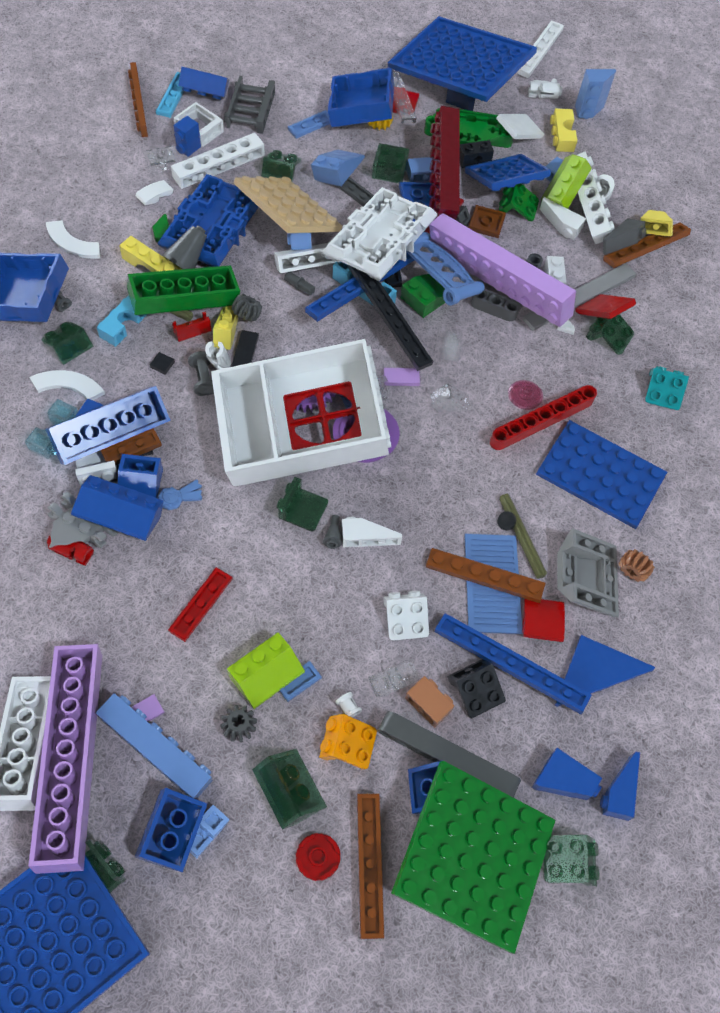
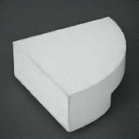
(567, 327)

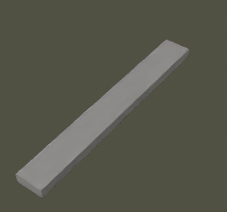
(588, 291)

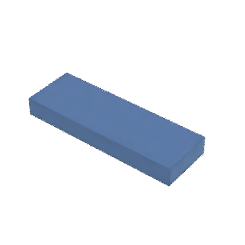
(309, 124)

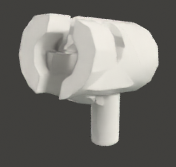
(544, 89)
(217, 358)

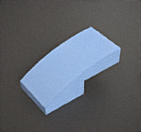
(210, 826)

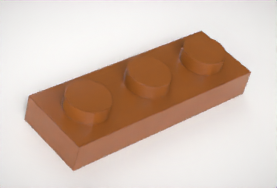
(135, 445)

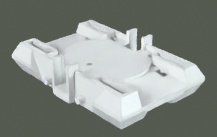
(380, 232)

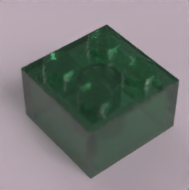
(390, 163)

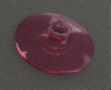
(521, 398)

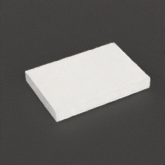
(520, 126)

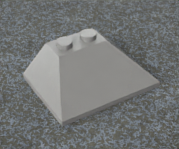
(588, 572)

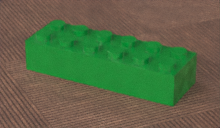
(182, 289)

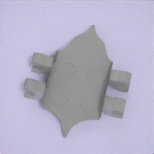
(72, 529)

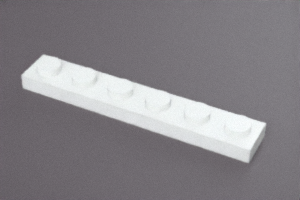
(543, 44)

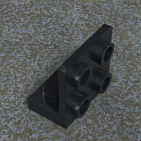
(478, 687)

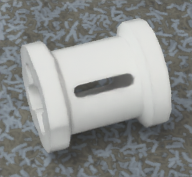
(348, 705)

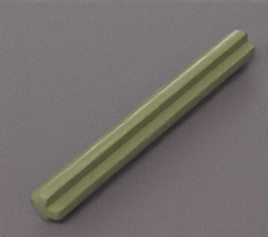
(523, 537)

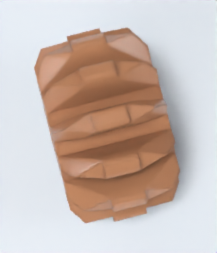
(636, 565)

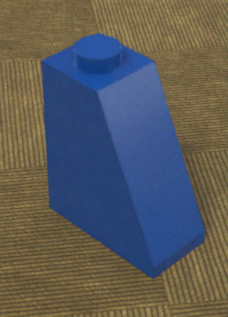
(567, 777)

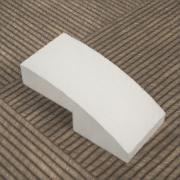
(152, 192)

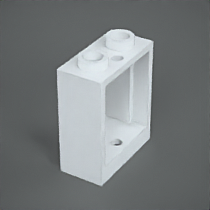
(210, 131)

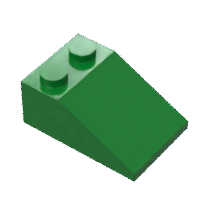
(423, 294)

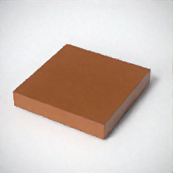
(487, 221)

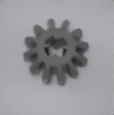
(247, 307)
(229, 723)

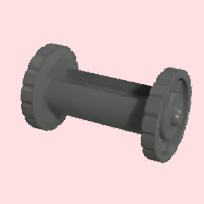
(200, 362)

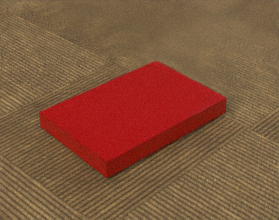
(605, 306)

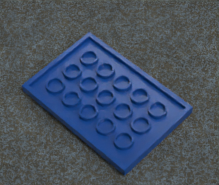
(602, 474)

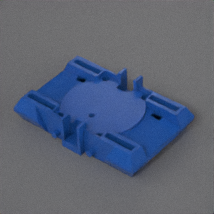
(217, 214)

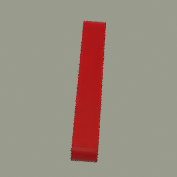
(552, 413)

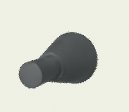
(333, 537)

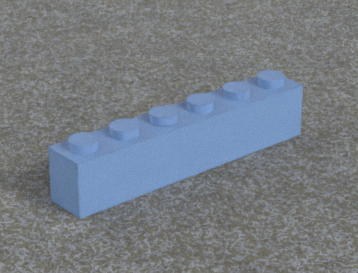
(155, 747)

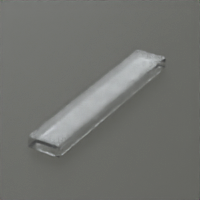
(401, 99)

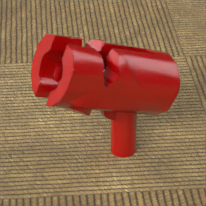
(79, 550)

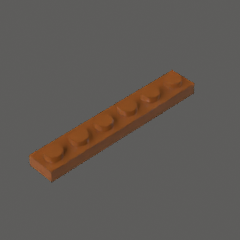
(138, 104)
(645, 246)
(486, 575)
(370, 867)

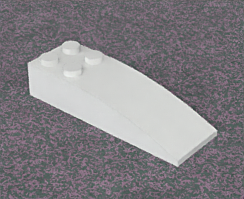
(22, 742)

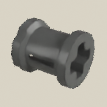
(62, 301)

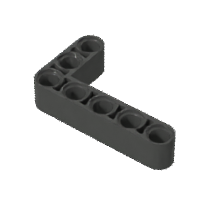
(499, 305)

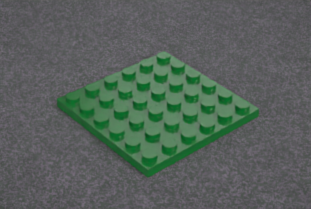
(474, 857)

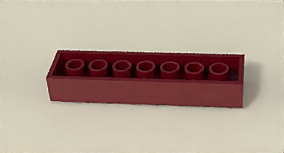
(445, 162)

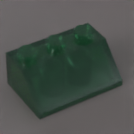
(289, 788)

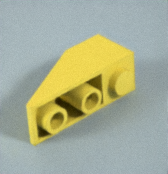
(225, 328)

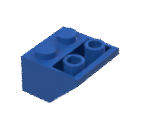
(140, 473)

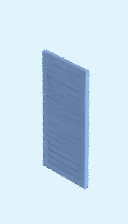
(489, 608)

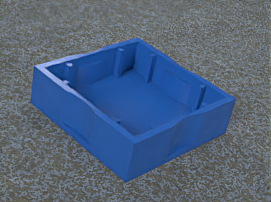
(361, 97)
(30, 285)

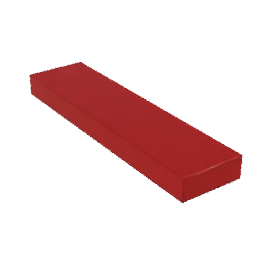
(200, 604)

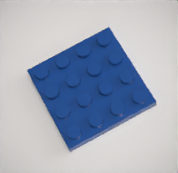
(507, 172)

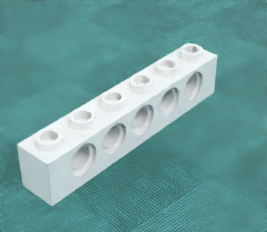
(218, 160)
(589, 205)

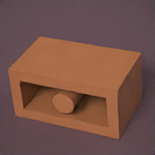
(430, 701)

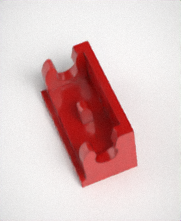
(192, 328)

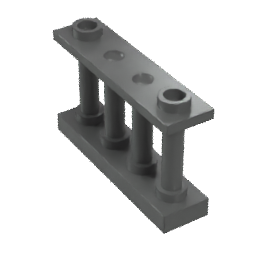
(262, 112)

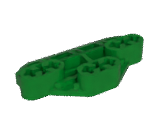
(476, 128)

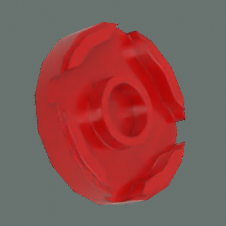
(314, 863)

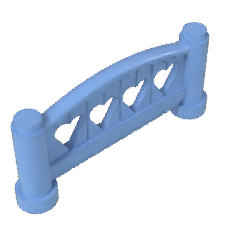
(453, 290)

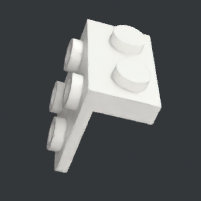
(96, 466)
(407, 615)

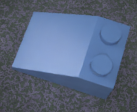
(335, 166)

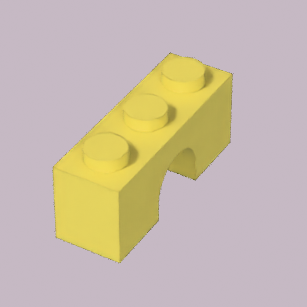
(564, 138)

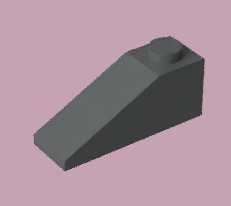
(625, 235)

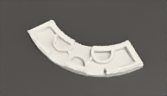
(71, 244)
(67, 379)

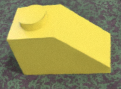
(658, 223)

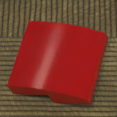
(544, 620)

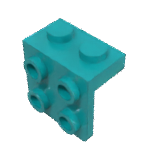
(666, 388)

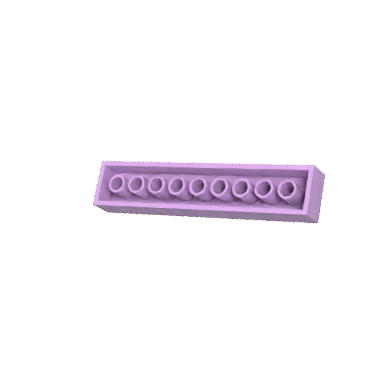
(504, 270)
(66, 761)

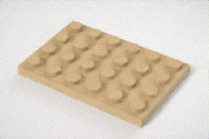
(287, 205)

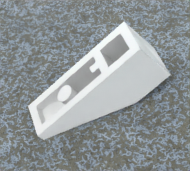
(564, 220)
(362, 533)

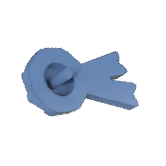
(174, 497)

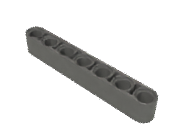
(437, 749)

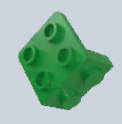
(521, 200)

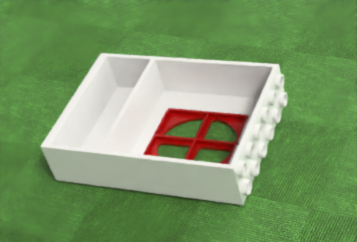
(259, 402)

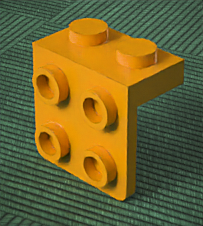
(348, 741)

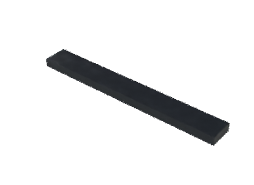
(394, 320)

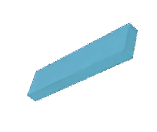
(170, 98)

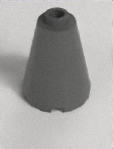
(187, 248)

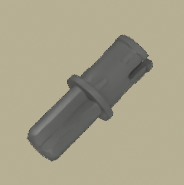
(299, 283)

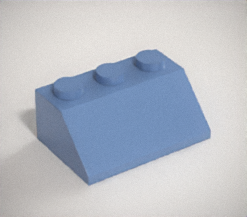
(594, 92)

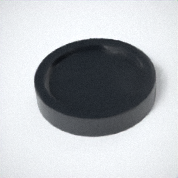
(506, 520)

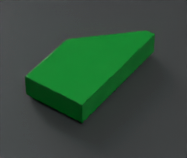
(160, 227)

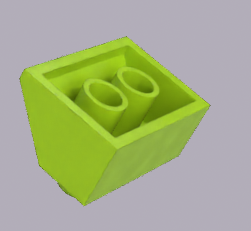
(567, 180)
(265, 670)

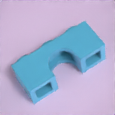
(111, 328)

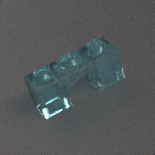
(39, 440)

